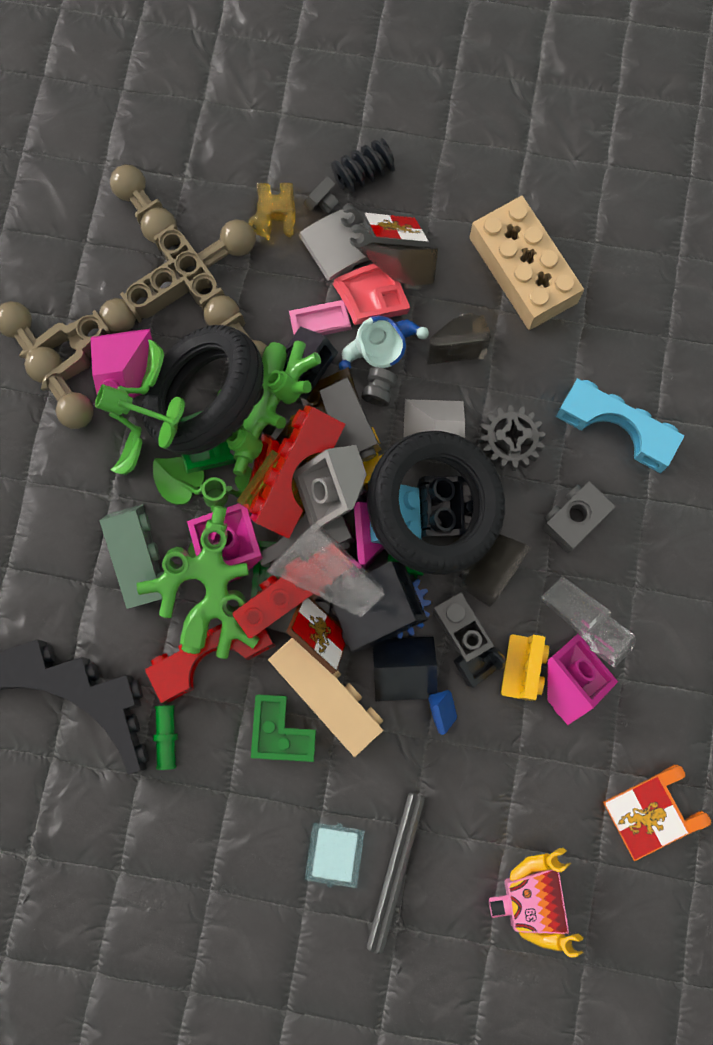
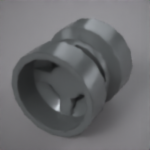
(379, 386)

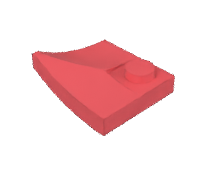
(371, 293)

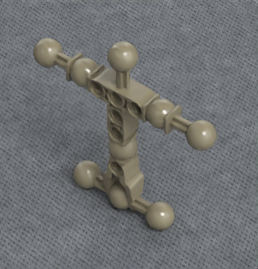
(119, 314)

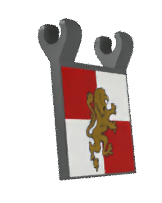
(384, 229)

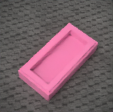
(322, 318)

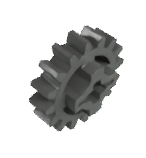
(523, 435)

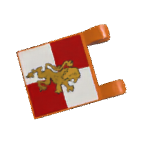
(649, 816)

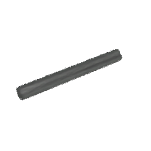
(395, 873)

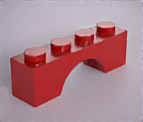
(277, 506)
(174, 674)

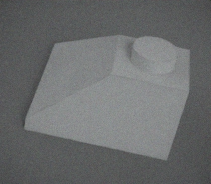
(434, 416)
(330, 483)

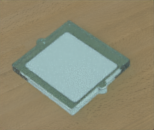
(334, 855)

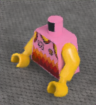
(537, 903)

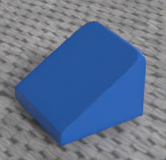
(442, 710)

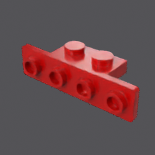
(270, 604)

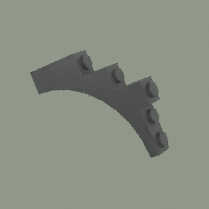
(344, 406)

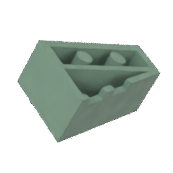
(132, 552)

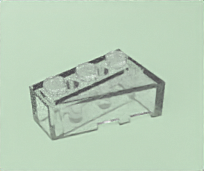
(328, 571)

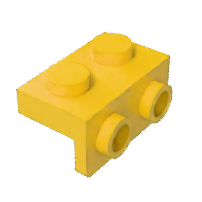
(523, 667)

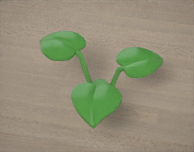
(118, 402)
(178, 486)

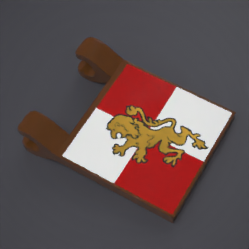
(317, 633)

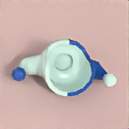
(381, 341)

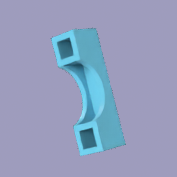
(653, 441)

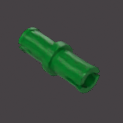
(165, 737)

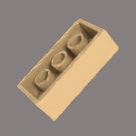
(526, 262)
(328, 697)

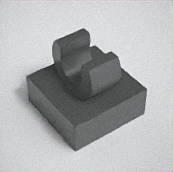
(321, 196)

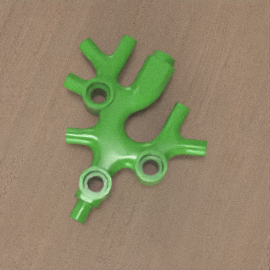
(277, 387)
(215, 576)

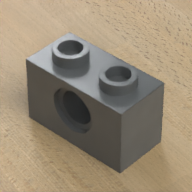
(593, 507)

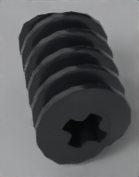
(363, 165)

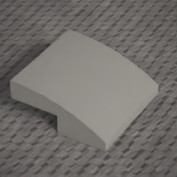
(331, 246)

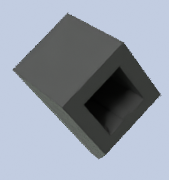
(462, 627)

